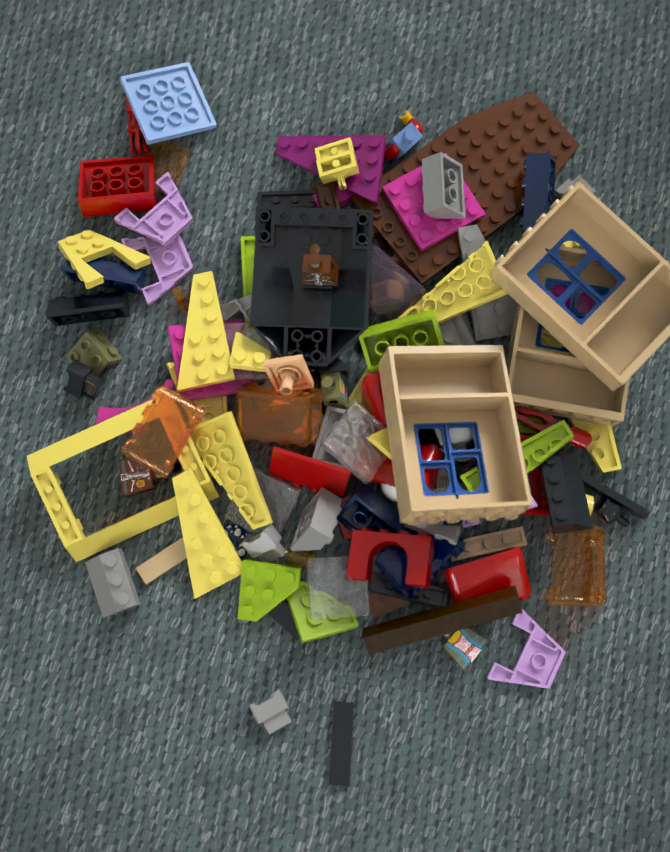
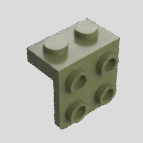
(95, 351)

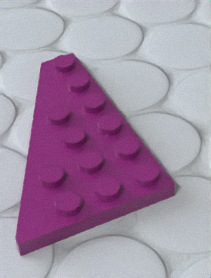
(368, 152)

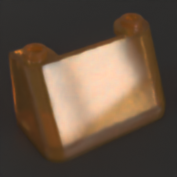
(578, 568)

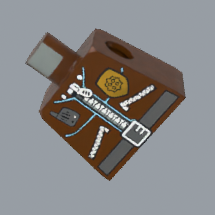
(319, 270)
(136, 478)

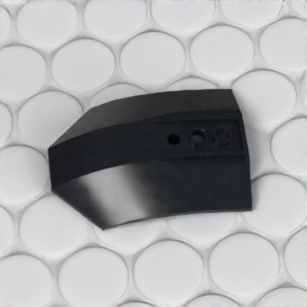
(310, 318)

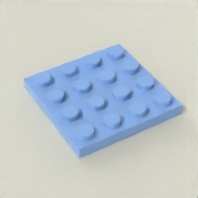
(168, 102)

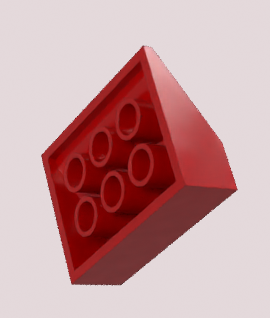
(117, 184)
(308, 472)

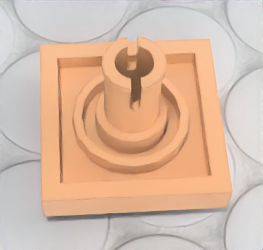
(289, 374)

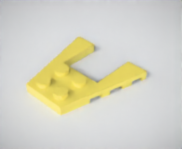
(90, 246)

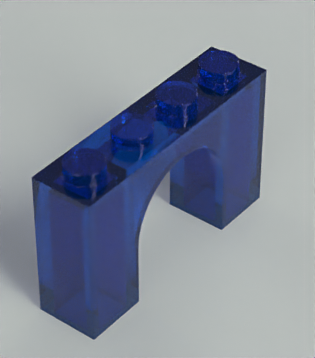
(395, 567)

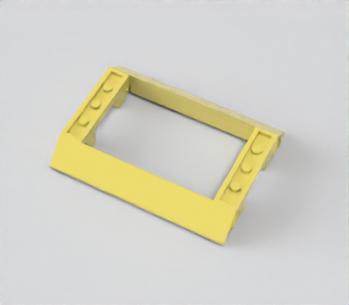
(71, 529)

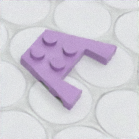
(164, 220)
(169, 262)
(537, 660)

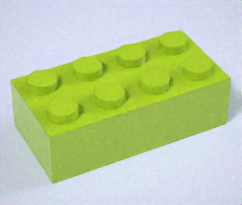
(412, 330)

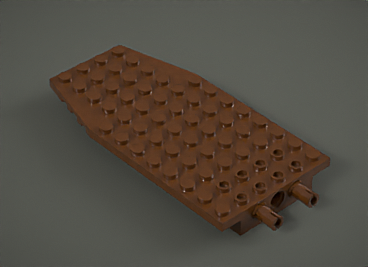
(492, 156)

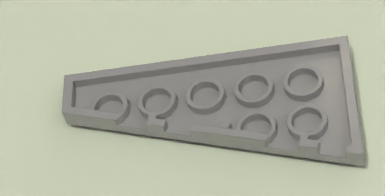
(494, 317)

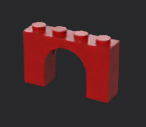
(367, 543)

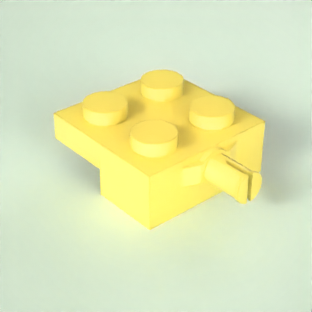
(336, 162)

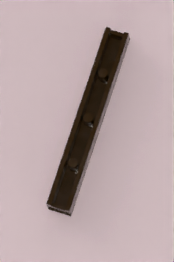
(442, 620)

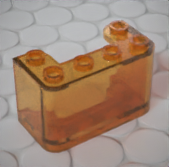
(278, 417)
(163, 430)

